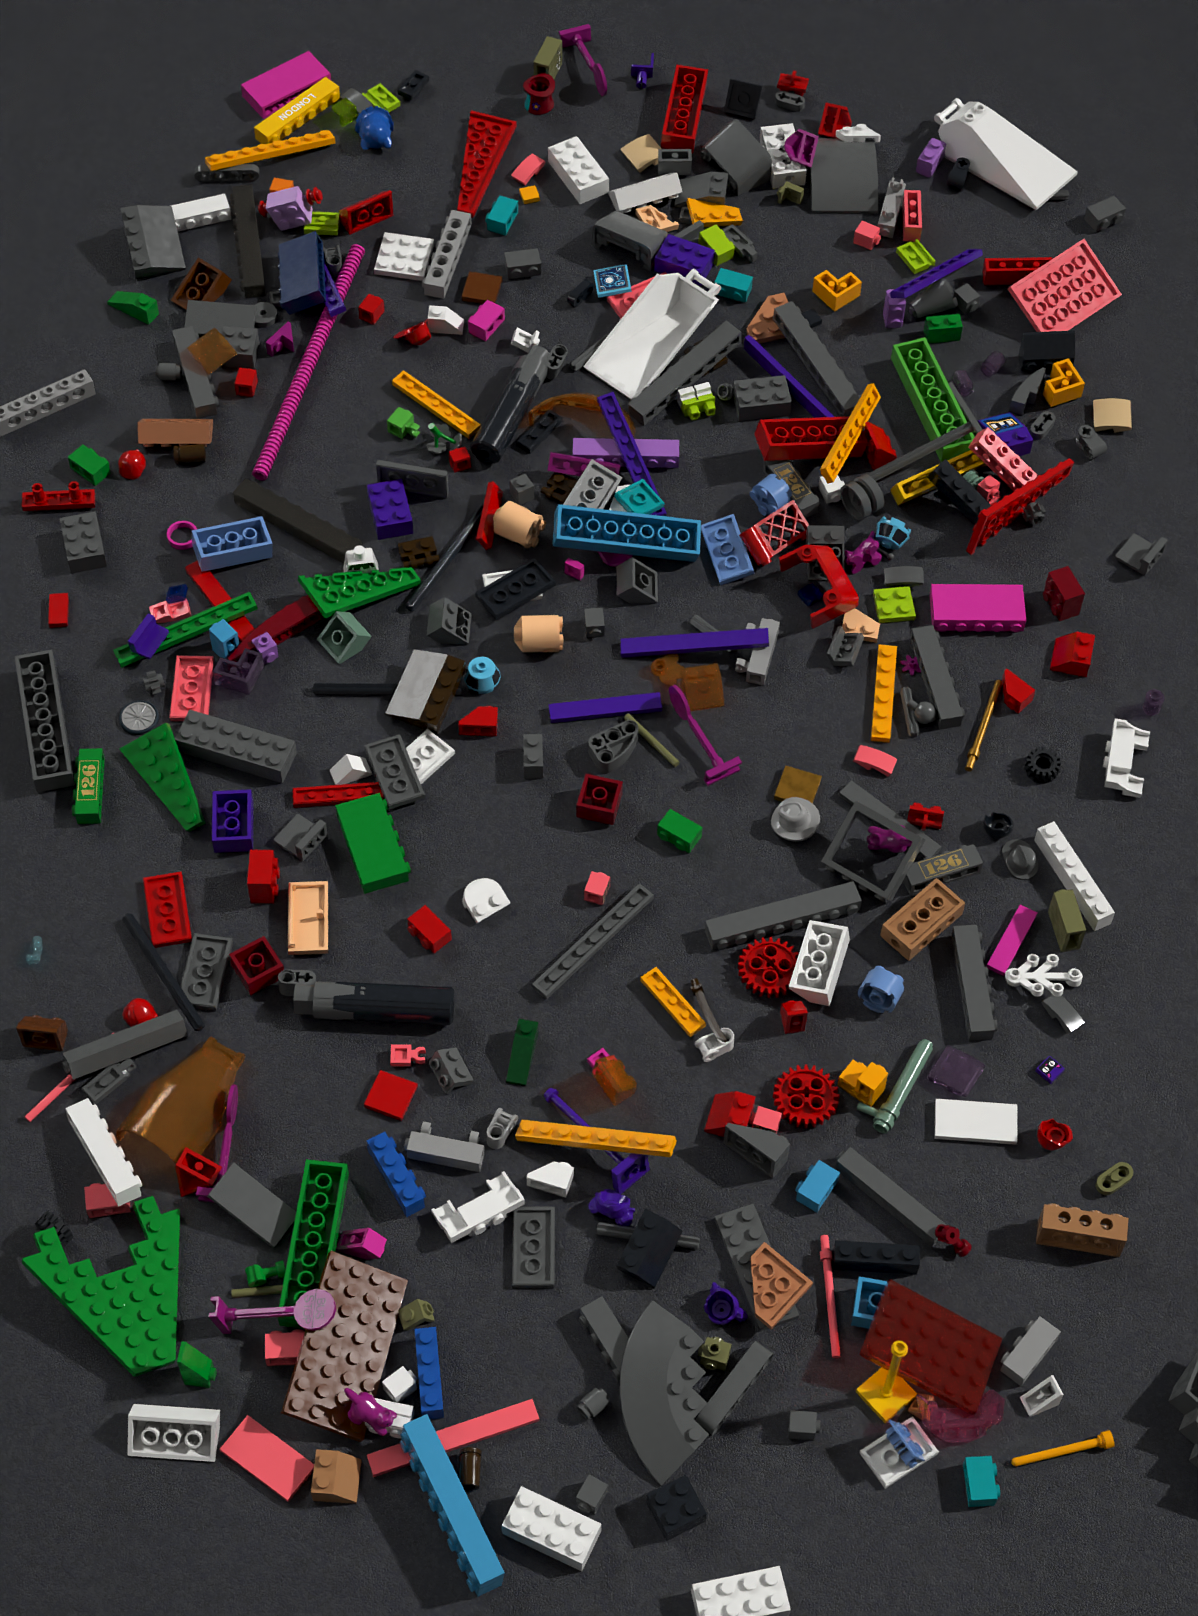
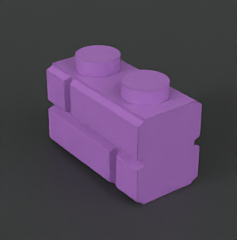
(931, 157)
(893, 311)

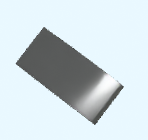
(357, 99)
(904, 575)
(1063, 1011)

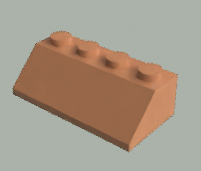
(174, 432)

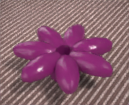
(911, 665)

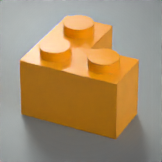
(836, 291)
(1064, 384)
(863, 1082)

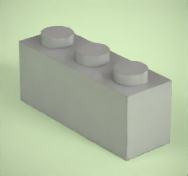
(1029, 1350)

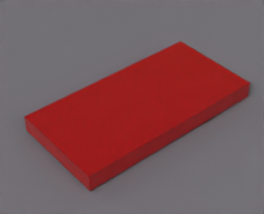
(167, 909)

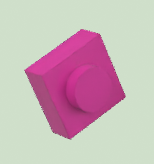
(574, 569)

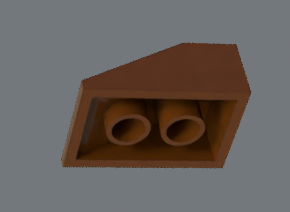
(201, 284)

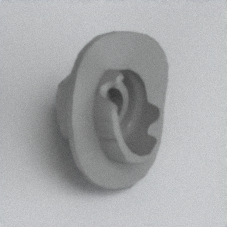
(795, 819)

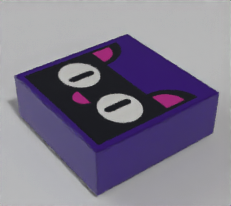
(1050, 1069)

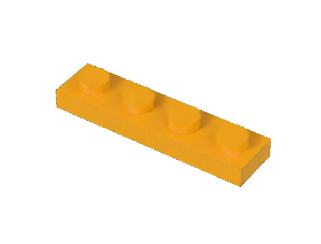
(673, 1001)

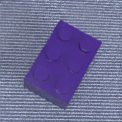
(682, 256)
(390, 509)
(232, 821)

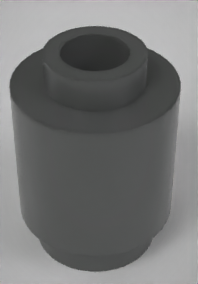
(169, 371)
(593, 1403)

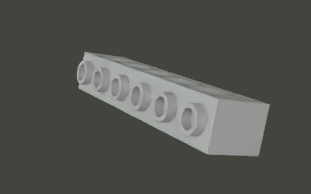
(447, 254)
(45, 401)

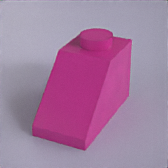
(362, 1243)

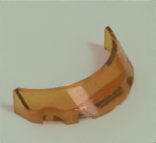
(576, 399)

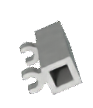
(891, 208)
(761, 657)
(444, 1150)

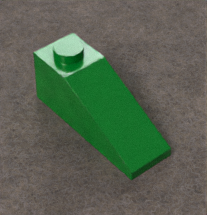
(136, 305)
(195, 1366)

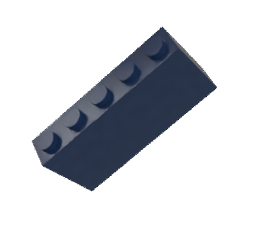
(302, 273)

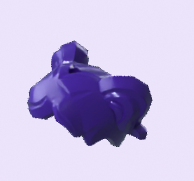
(613, 1206)
(723, 1299)

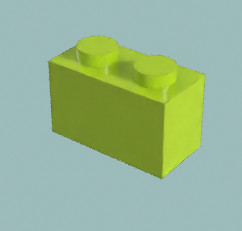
(715, 239)

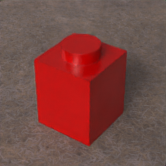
(371, 309)
(246, 382)

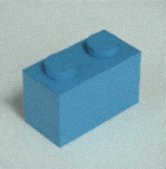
(223, 639)
(817, 1185)

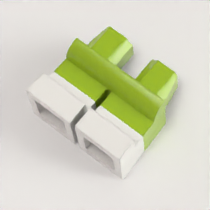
(696, 400)

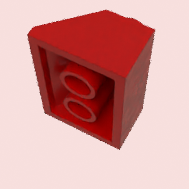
(367, 212)

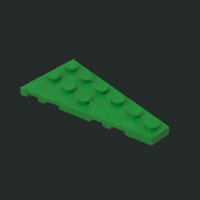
(354, 589)
(162, 767)

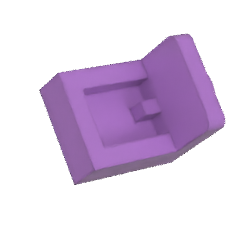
(266, 646)

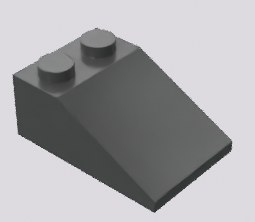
(704, 187)
(758, 1146)

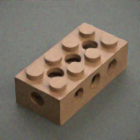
(922, 919)
(1082, 1236)

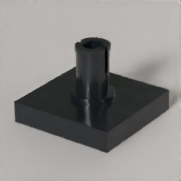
(743, 98)

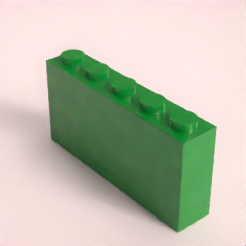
(373, 843)

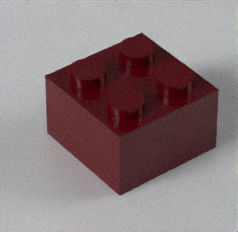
(1063, 593)
(599, 799)
(256, 965)

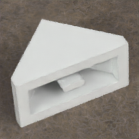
(350, 769)
(1042, 1397)

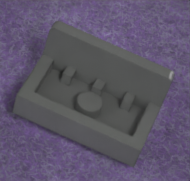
(844, 647)
(450, 1069)

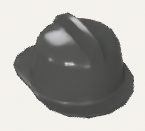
(1020, 859)

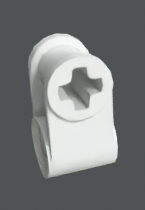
(713, 1047)

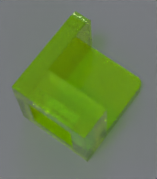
(346, 111)

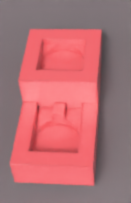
(528, 168)
(170, 612)
(873, 758)

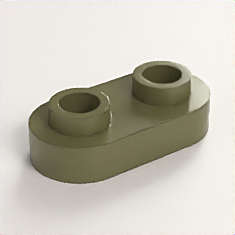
(1113, 1179)

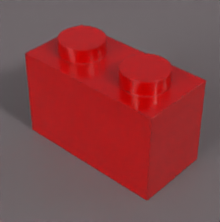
(429, 929)

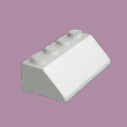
(646, 191)
(820, 962)
(173, 1432)

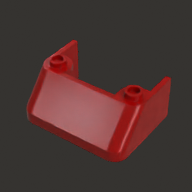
(841, 596)

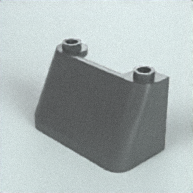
(739, 156)
(629, 234)

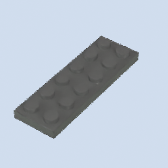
(742, 1236)

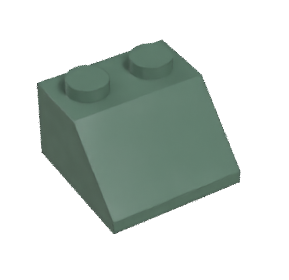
(343, 636)

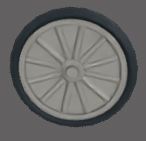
(138, 717)

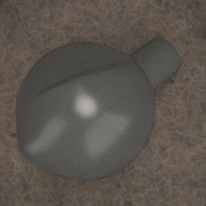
(923, 712)

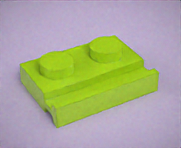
(382, 98)
(323, 223)
(915, 256)

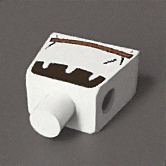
(360, 560)

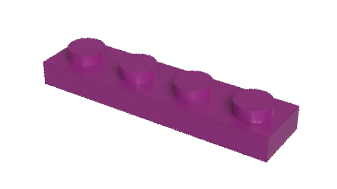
(575, 465)

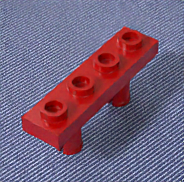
(54, 500)

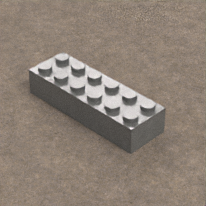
(236, 746)

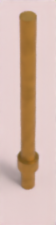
(974, 752)

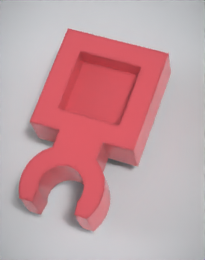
(403, 1055)

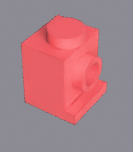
(989, 489)

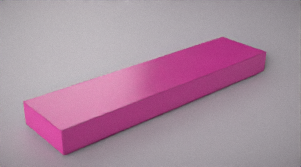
(1011, 940)

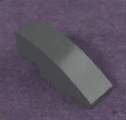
(1027, 392)

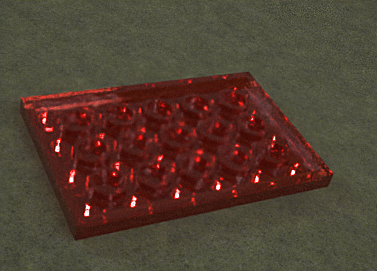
(944, 1349)

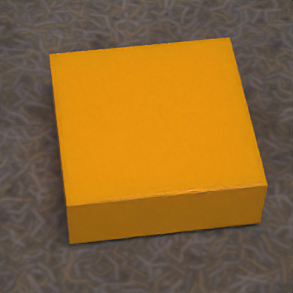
(529, 194)

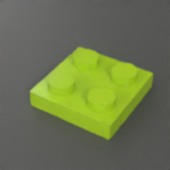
(894, 604)

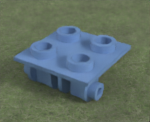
(901, 1433)

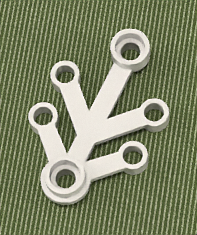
(1020, 976)

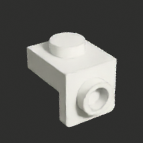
(524, 340)

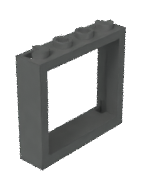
(902, 870)

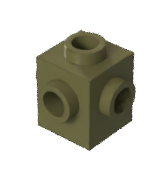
(714, 1353)

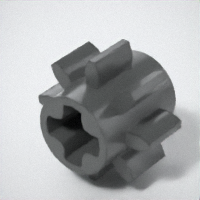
(1034, 513)
(153, 682)

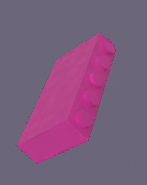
(283, 83)
(977, 607)

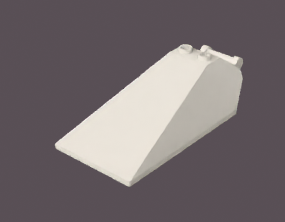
(1002, 153)
(652, 332)

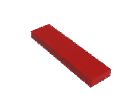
(491, 504)

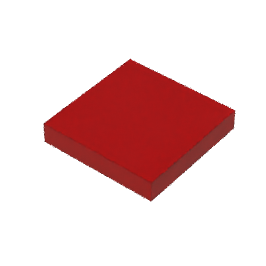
(390, 1095)

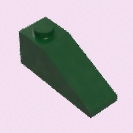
(522, 1052)

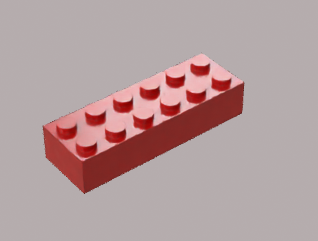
(684, 108)
(802, 438)

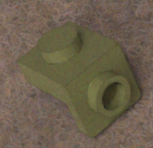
(791, 192)
(415, 1314)

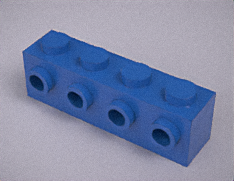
(396, 1174)

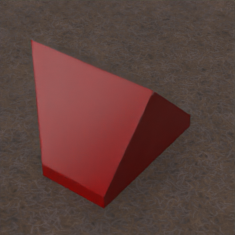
(195, 1171)

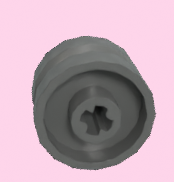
(862, 497)

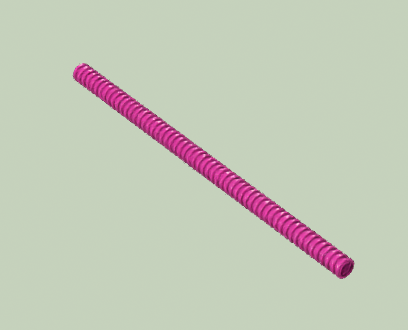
(305, 368)

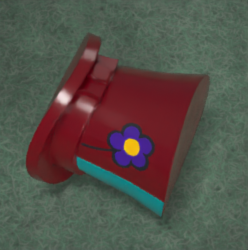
(539, 93)

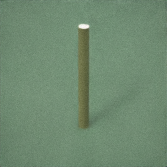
(657, 745)
(256, 1291)

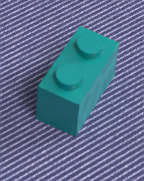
(502, 215)
(734, 285)
(980, 1481)

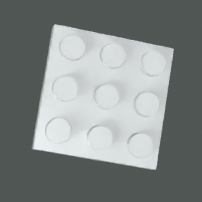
(404, 256)

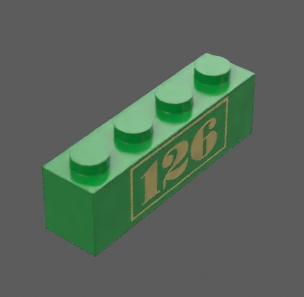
(89, 786)

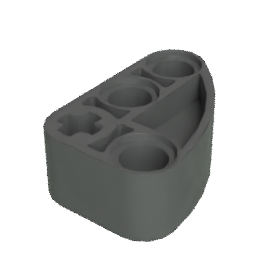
(615, 751)

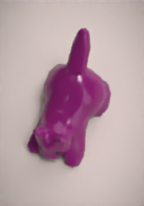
(864, 553)
(887, 839)
(366, 1409)

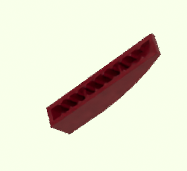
(282, 625)

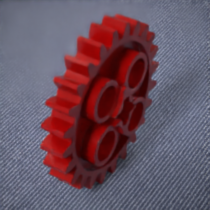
(768, 967)
(805, 1112)

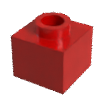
(459, 459)

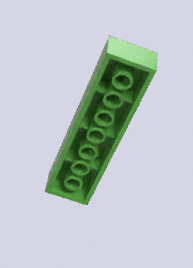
(930, 394)

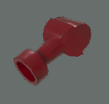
(950, 1235)

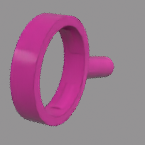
(176, 525)

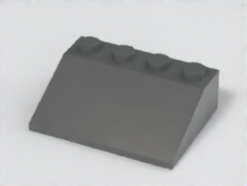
(152, 239)

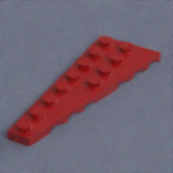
(484, 148)
(1011, 507)

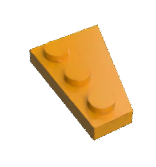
(713, 213)

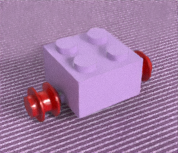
(290, 207)

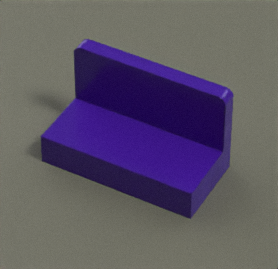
(147, 637)

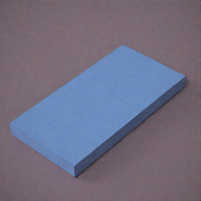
(727, 549)

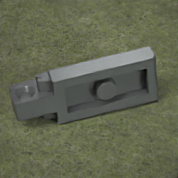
(742, 244)
(108, 1080)

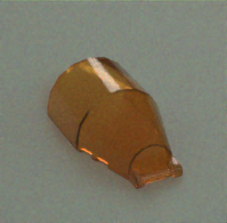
(186, 1101)

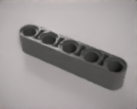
(734, 1388)

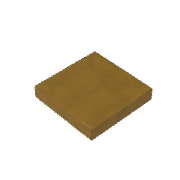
(797, 784)

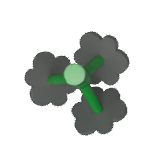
(441, 434)

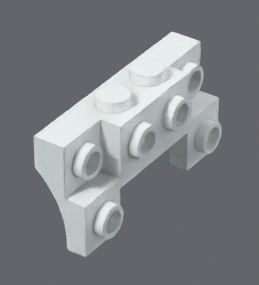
(1120, 755)
(480, 1212)

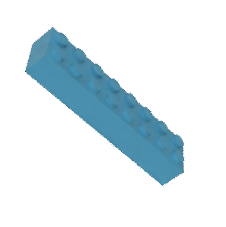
(626, 533)
(452, 1506)

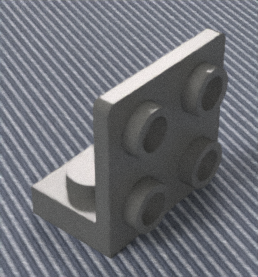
(1141, 554)
(301, 836)

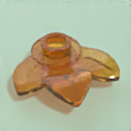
(670, 669)

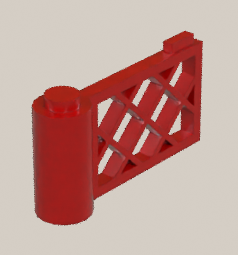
(760, 546)

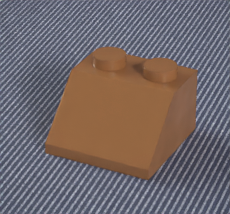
(335, 1477)

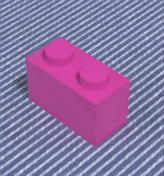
(486, 320)

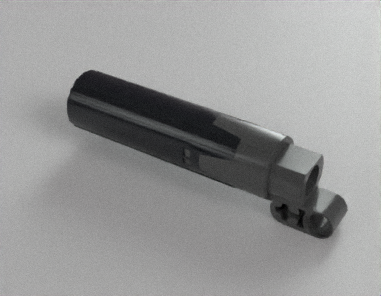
(515, 400)
(367, 1000)

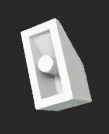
(444, 320)
(552, 1178)

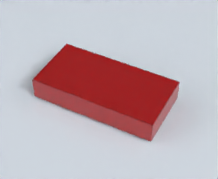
(58, 610)

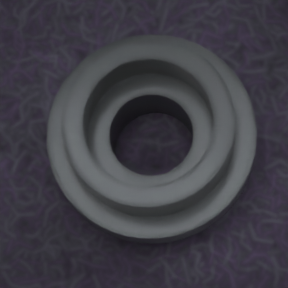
(721, 391)

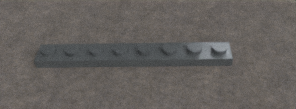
(592, 941)

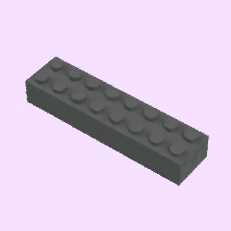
(44, 721)

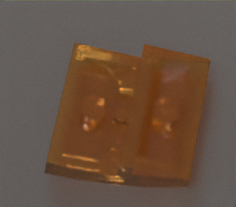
(212, 350)

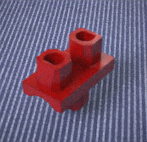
(793, 83)
(925, 816)

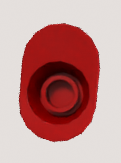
(416, 334)

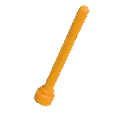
(1104, 1440)

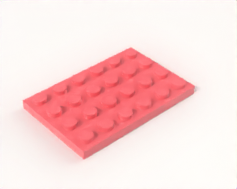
(1065, 290)

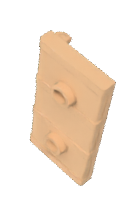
(308, 918)

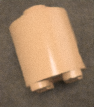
(518, 524)
(539, 633)

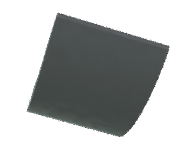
(844, 177)

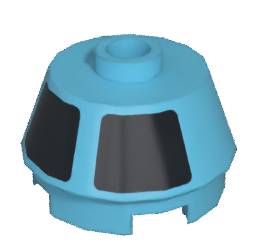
(892, 533)
(482, 675)

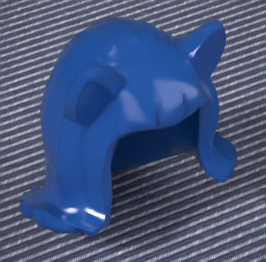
(374, 128)

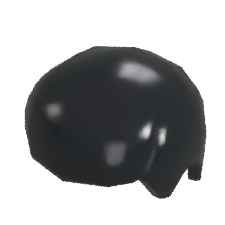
(998, 825)

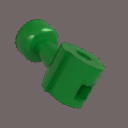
(257, 1276)

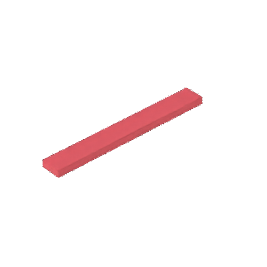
(460, 1435)

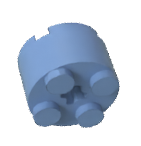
(770, 494)
(881, 990)

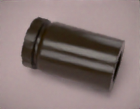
(189, 453)
(470, 1468)

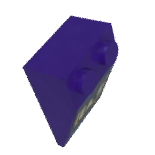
(1010, 431)

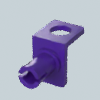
(642, 72)

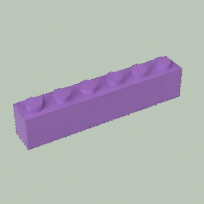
(653, 451)

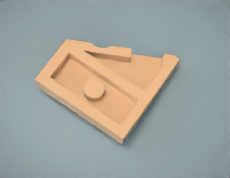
(655, 218)
(857, 622)

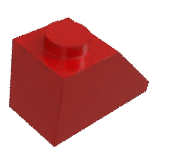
(1016, 692)
(480, 722)
(793, 1016)

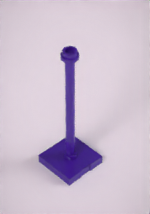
(627, 1170)

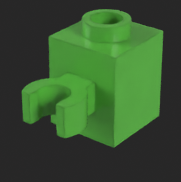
(401, 423)

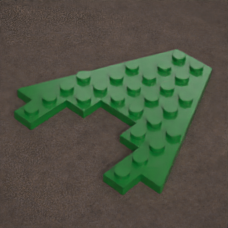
(126, 1309)

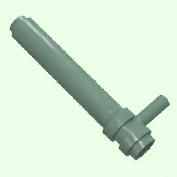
(890, 1109)

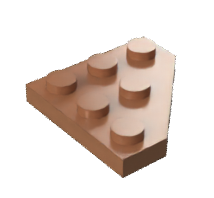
(762, 326)
(775, 1285)

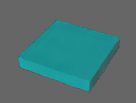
(639, 498)

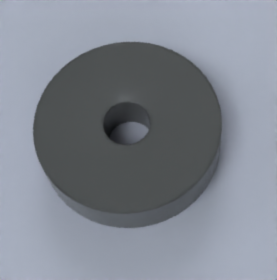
(265, 315)

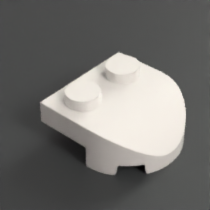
(484, 898)

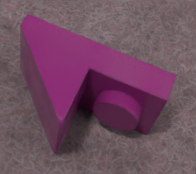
(281, 338)

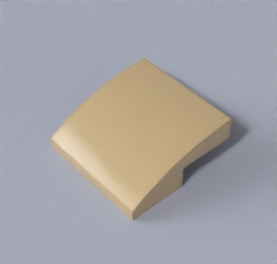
(642, 152)
(1112, 414)

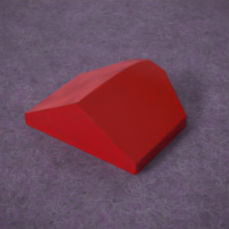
(833, 119)

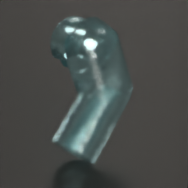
(37, 951)

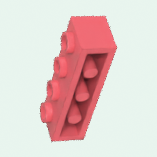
(1001, 459)

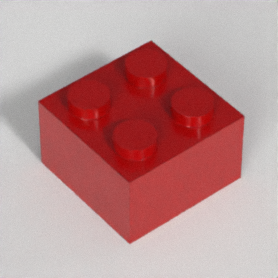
(263, 876)

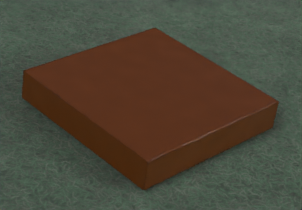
(481, 287)

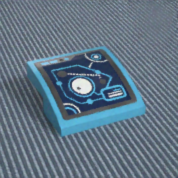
(612, 281)

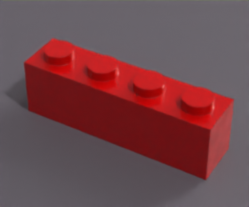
(1009, 270)

